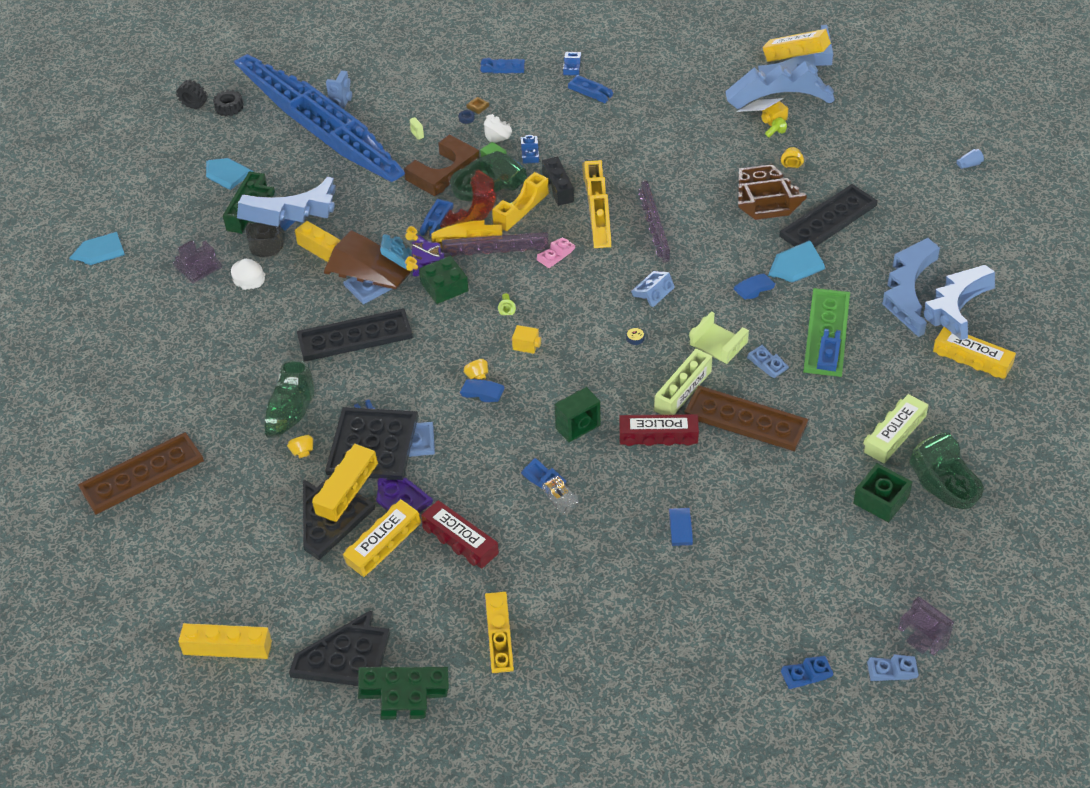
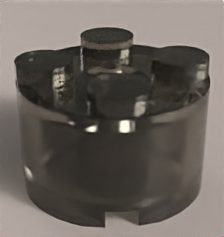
(264, 239)

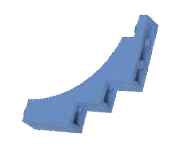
(817, 59)
(902, 297)

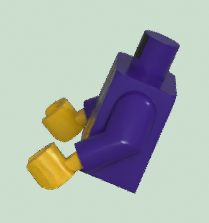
(422, 252)

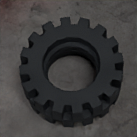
(191, 94)
(233, 100)

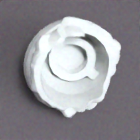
(496, 130)
(247, 274)

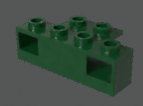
(252, 185)
(402, 688)

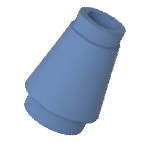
(971, 159)

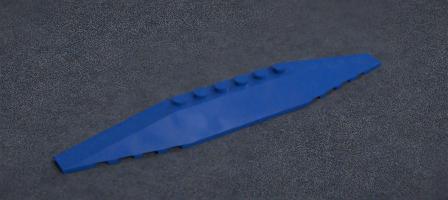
(322, 118)

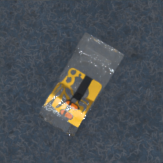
(560, 495)

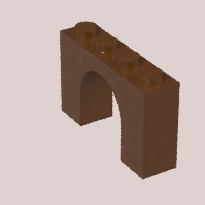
(436, 180)

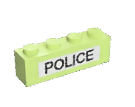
(683, 383)
(895, 428)

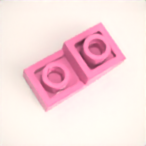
(557, 251)

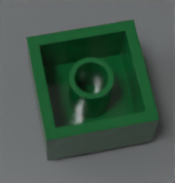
(443, 279)
(577, 414)
(882, 492)

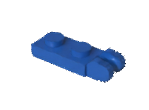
(502, 66)
(590, 88)
(435, 216)
(829, 351)

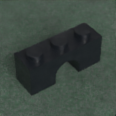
(561, 185)

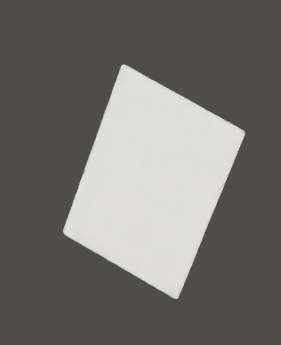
(760, 105)

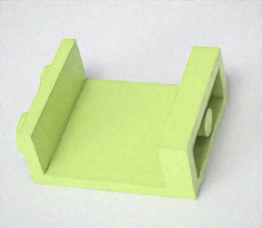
(717, 340)

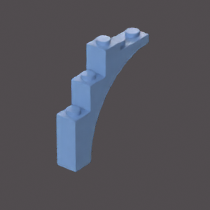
(780, 79)
(296, 208)
(951, 298)

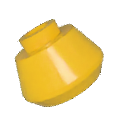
(792, 158)
(477, 369)
(301, 446)

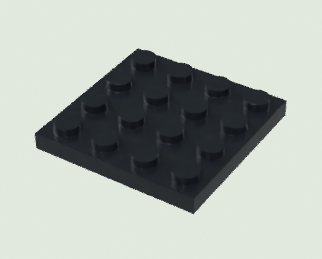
(381, 430)

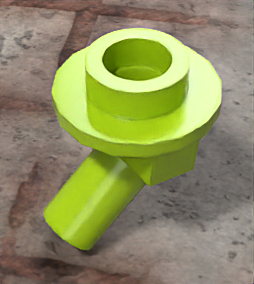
(778, 125)
(506, 305)

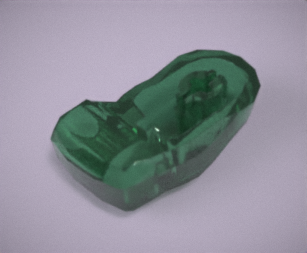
(502, 168)
(289, 398)
(944, 471)

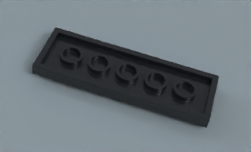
(829, 217)
(354, 334)

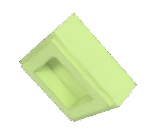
(416, 128)

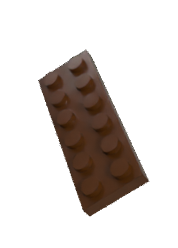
(747, 418)
(140, 473)

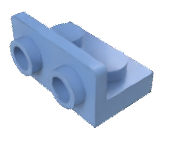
(654, 287)

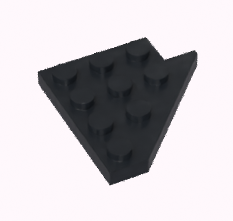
(323, 534)
(342, 652)

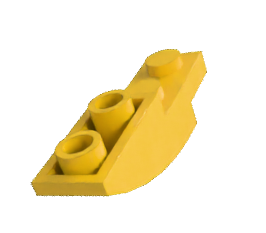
(466, 230)
(499, 632)

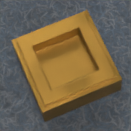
(477, 105)

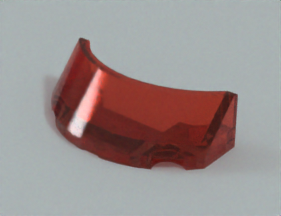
(482, 203)

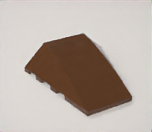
(766, 193)
(362, 259)

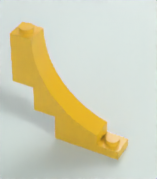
(597, 202)

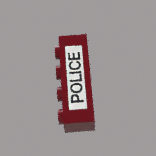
(658, 429)
(459, 534)

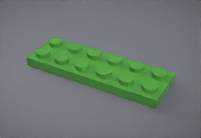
(829, 312)

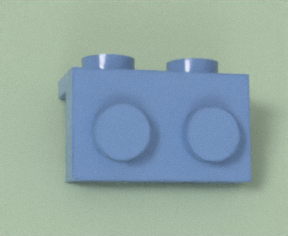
(339, 89)

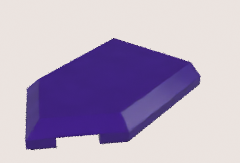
(392, 491)

